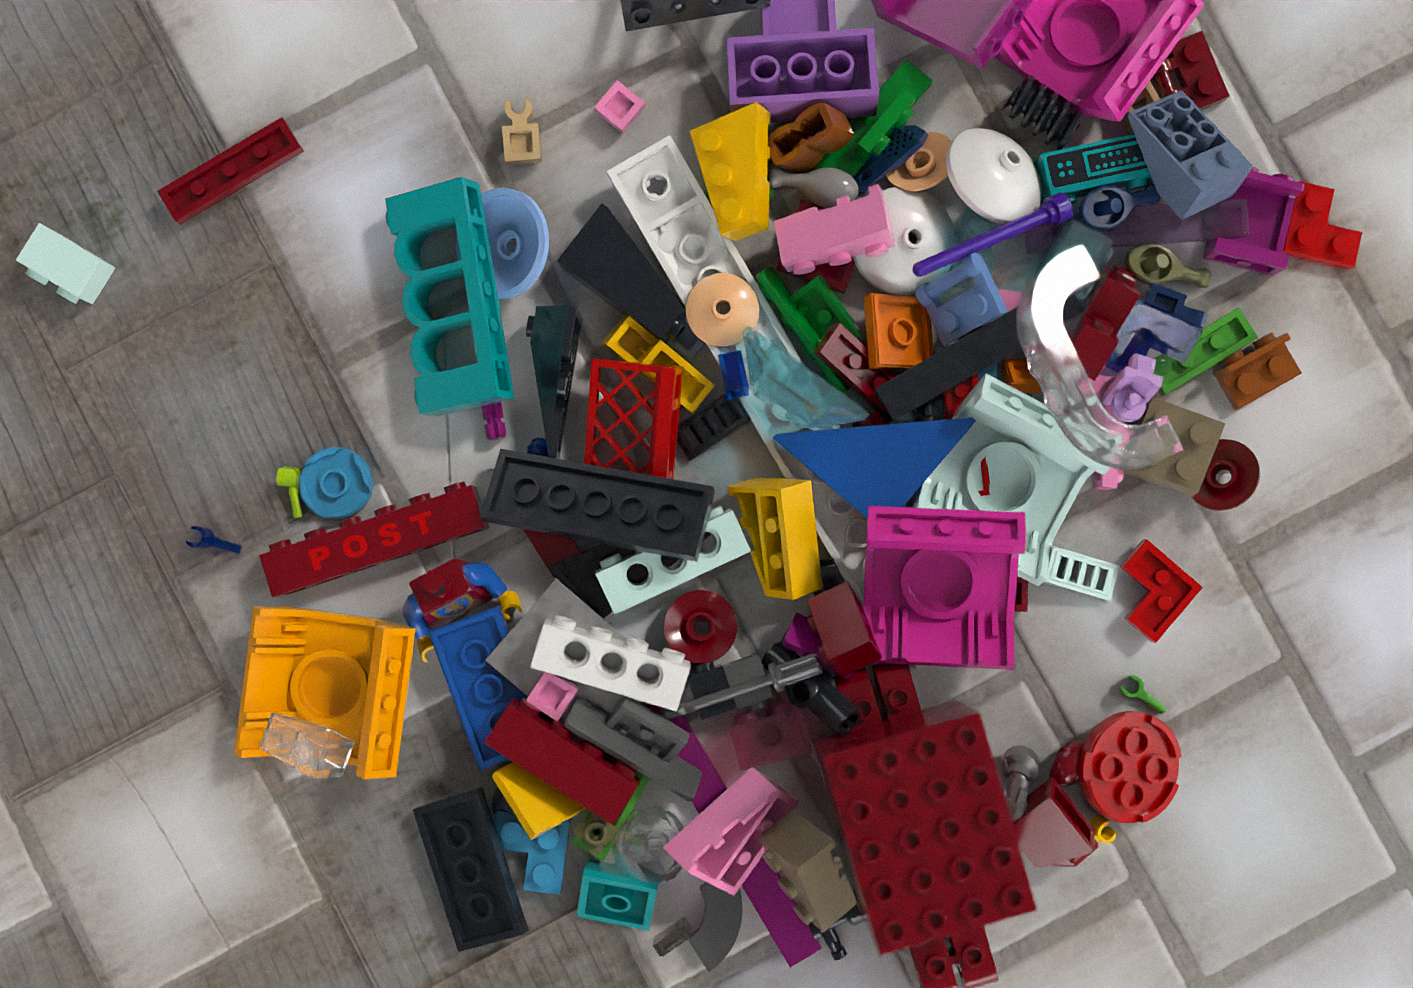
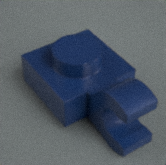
(1174, 303)

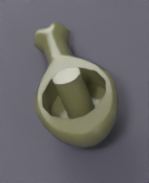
(1159, 266)

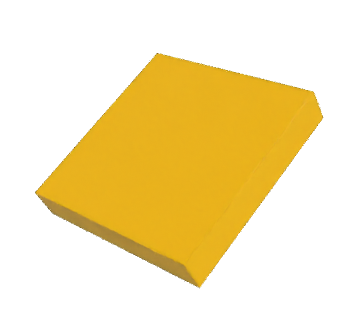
(533, 800)

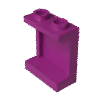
(1269, 215)

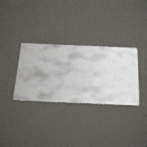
(517, 649)

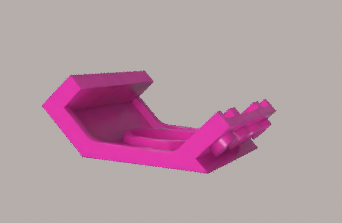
(1096, 49)
(943, 585)

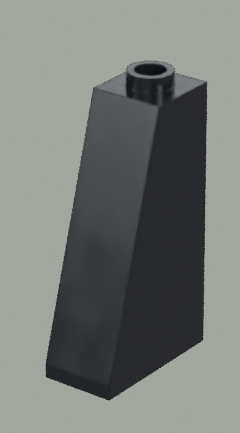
(619, 273)

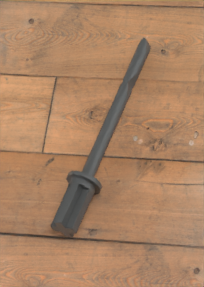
(779, 676)

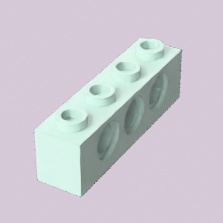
(623, 593)

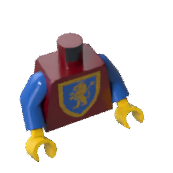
(450, 593)

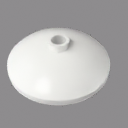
(993, 175)
(934, 231)

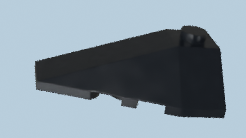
(554, 352)

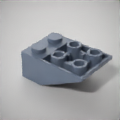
(1187, 154)

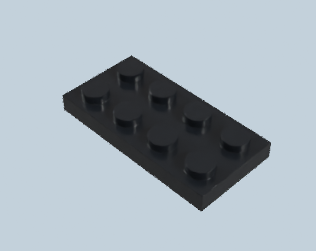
(470, 870)

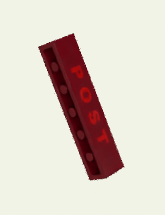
(373, 541)

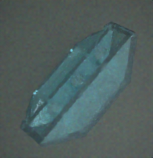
(795, 386)

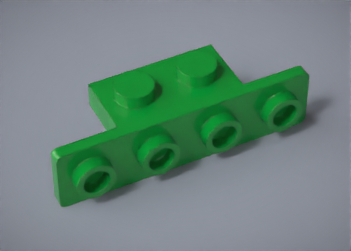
(893, 111)
(809, 314)

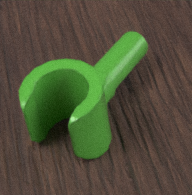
(1143, 695)

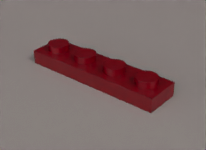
(230, 171)

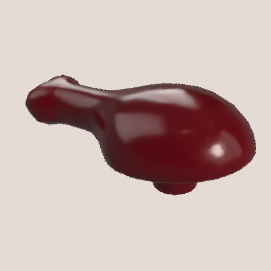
(1066, 765)

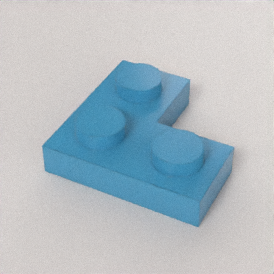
(545, 852)

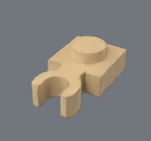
(521, 139)

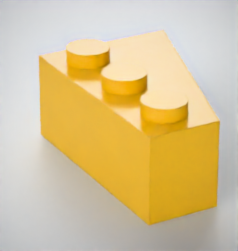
(734, 168)
(782, 533)

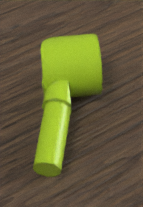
(289, 478)

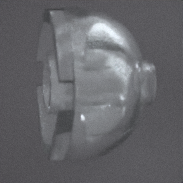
(640, 844)

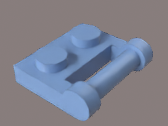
(966, 311)

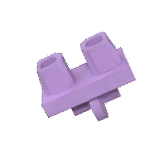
(1132, 388)

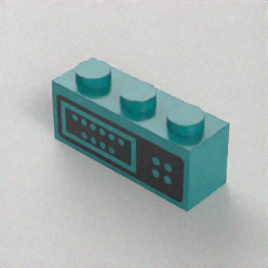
(1093, 165)

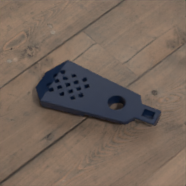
(902, 147)

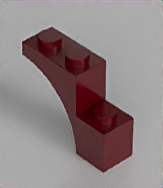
(1104, 315)

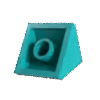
(615, 898)

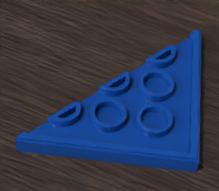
(876, 462)

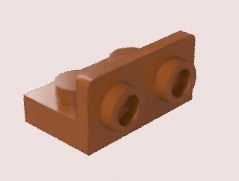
(1258, 371)

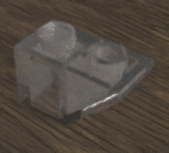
(307, 746)

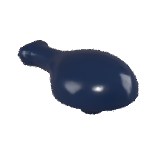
(1111, 205)

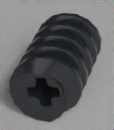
(1043, 112)

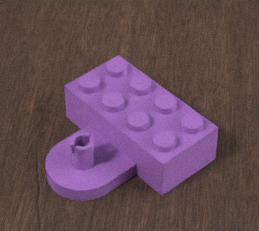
(803, 63)

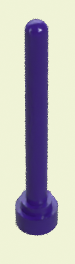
(1053, 211)

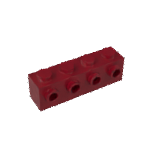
(563, 760)

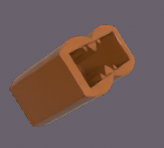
(812, 135)

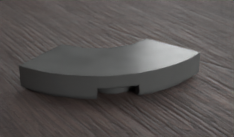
(719, 925)

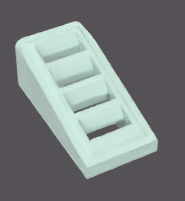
(1054, 561)

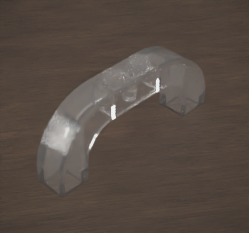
(1064, 380)

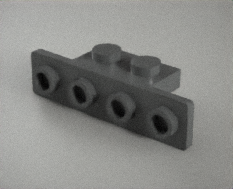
(639, 740)

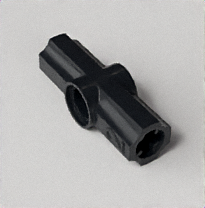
(816, 694)

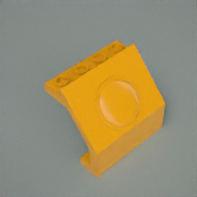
(331, 673)

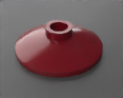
(1244, 468)
(695, 608)

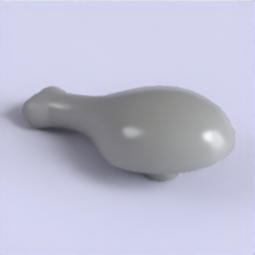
(819, 186)

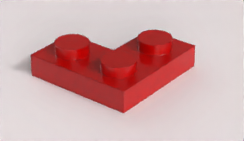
(1314, 239)
(1167, 590)

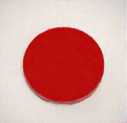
(1130, 767)

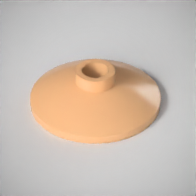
(924, 167)
(708, 323)

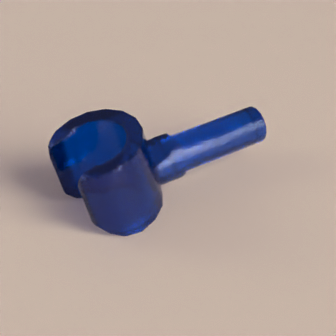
(208, 539)

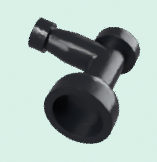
(831, 936)

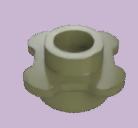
(595, 842)

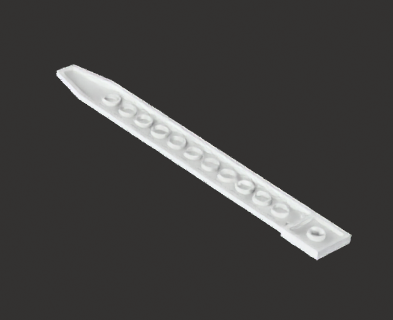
(689, 248)

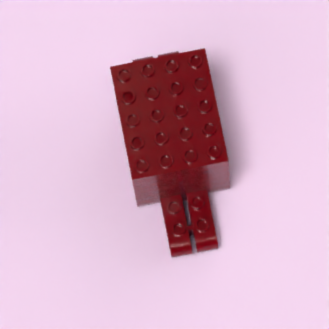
(923, 827)

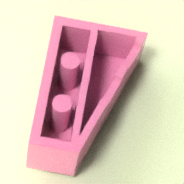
(835, 233)
(724, 839)

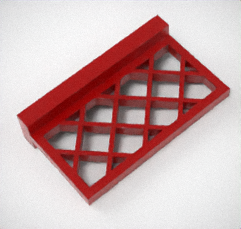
(663, 412)

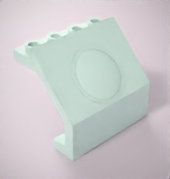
(1028, 467)

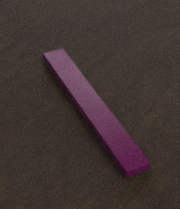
(761, 885)

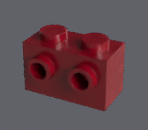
(843, 630)

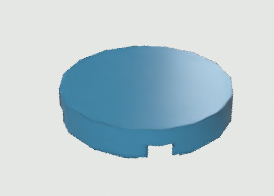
(336, 483)

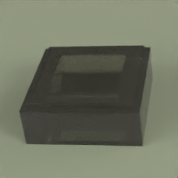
(672, 937)

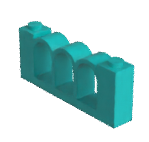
(412, 219)

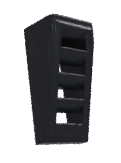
(715, 406)

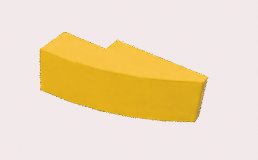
(636, 344)

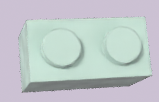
(65, 264)

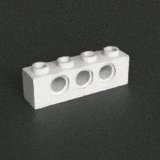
(661, 691)

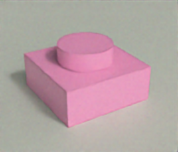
(619, 107)
(552, 694)

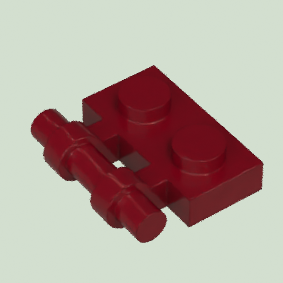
(1195, 71)

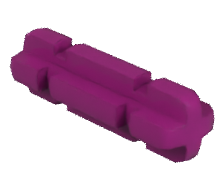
(494, 428)

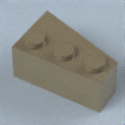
(808, 870)

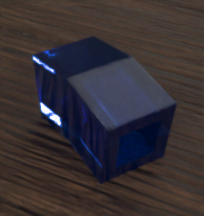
(733, 375)

